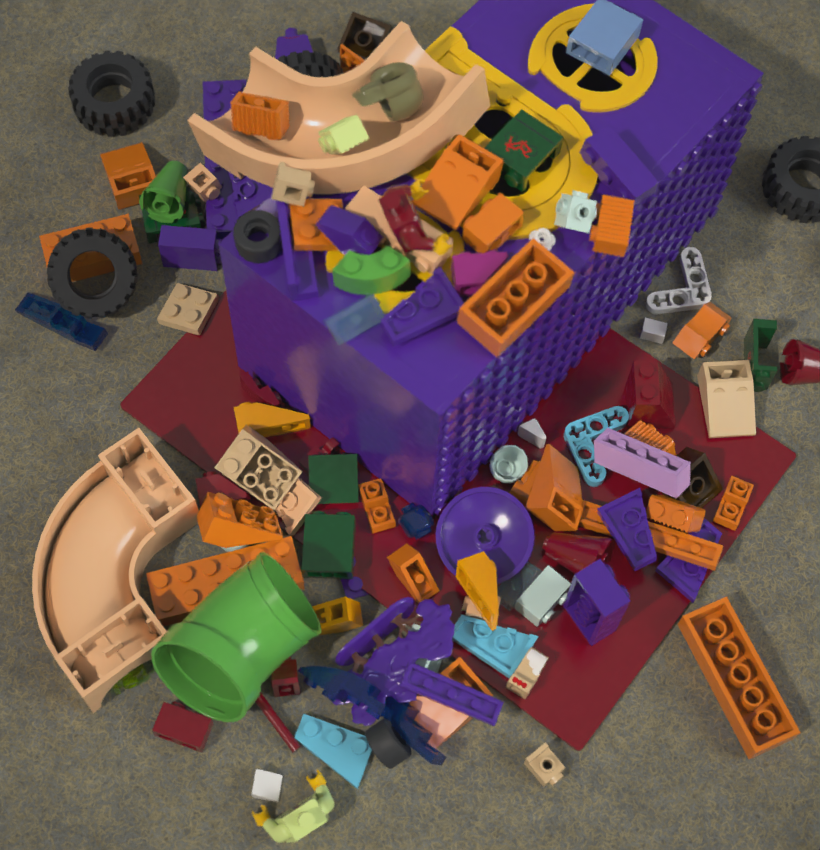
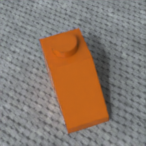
(413, 573)

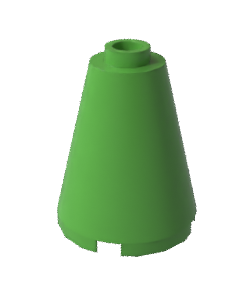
(166, 193)

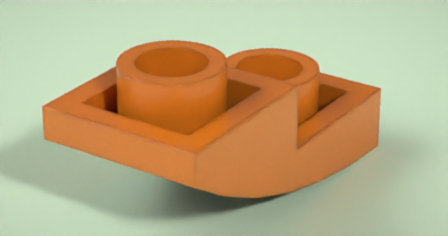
(733, 503)
(376, 505)

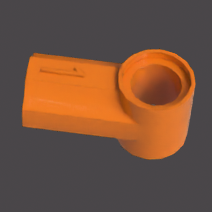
(522, 488)

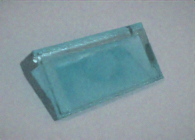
(354, 319)
(516, 586)

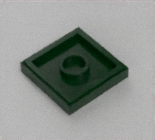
(334, 477)

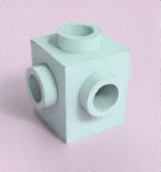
(575, 211)

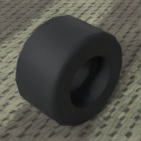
(255, 222)
(387, 744)

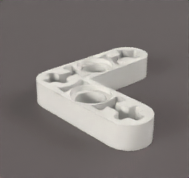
(689, 293)

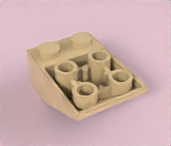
(728, 398)
(259, 467)

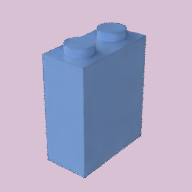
(604, 36)

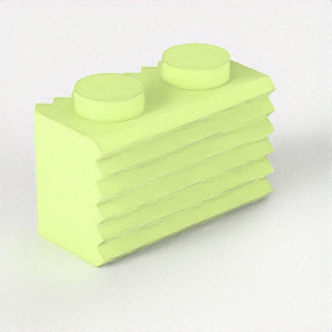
(342, 135)

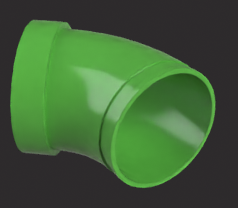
(235, 640)

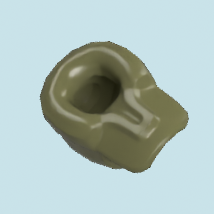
(395, 89)

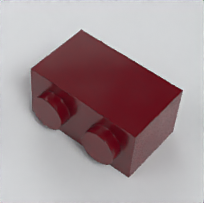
(182, 726)

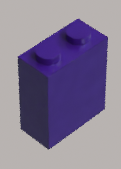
(189, 248)

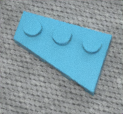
(498, 648)
(336, 746)

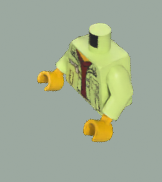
(302, 817)

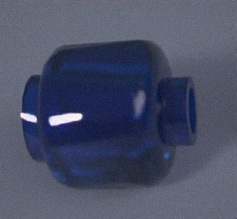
(415, 521)

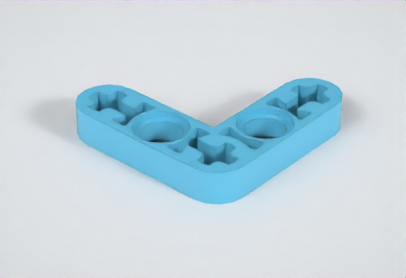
(584, 440)

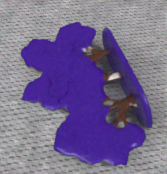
(390, 660)

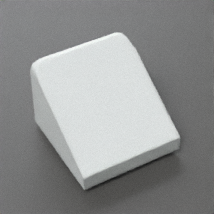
(653, 330)
(532, 433)
(266, 785)

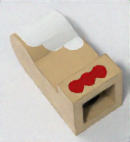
(527, 673)

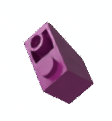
(474, 270)

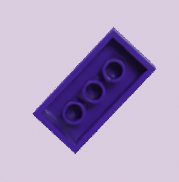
(596, 601)

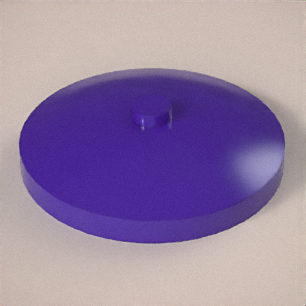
(486, 522)

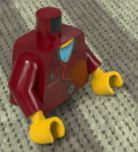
(406, 222)

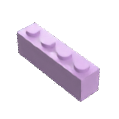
(642, 462)

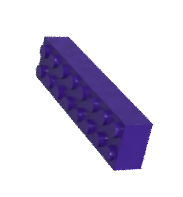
(221, 211)

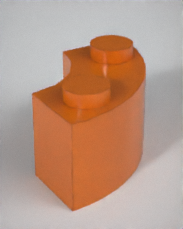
(702, 330)

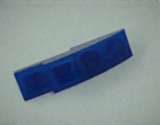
(346, 686)

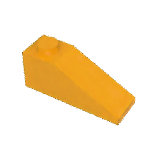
(270, 419)
(479, 581)
(339, 615)

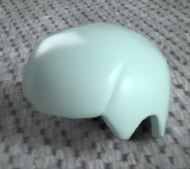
(508, 464)

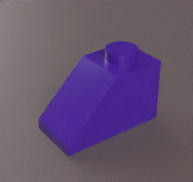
(349, 231)

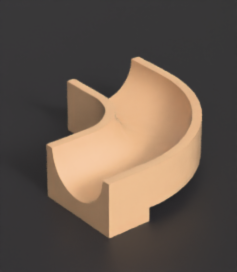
(393, 148)
(95, 561)

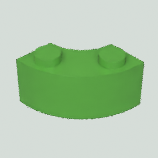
(371, 272)

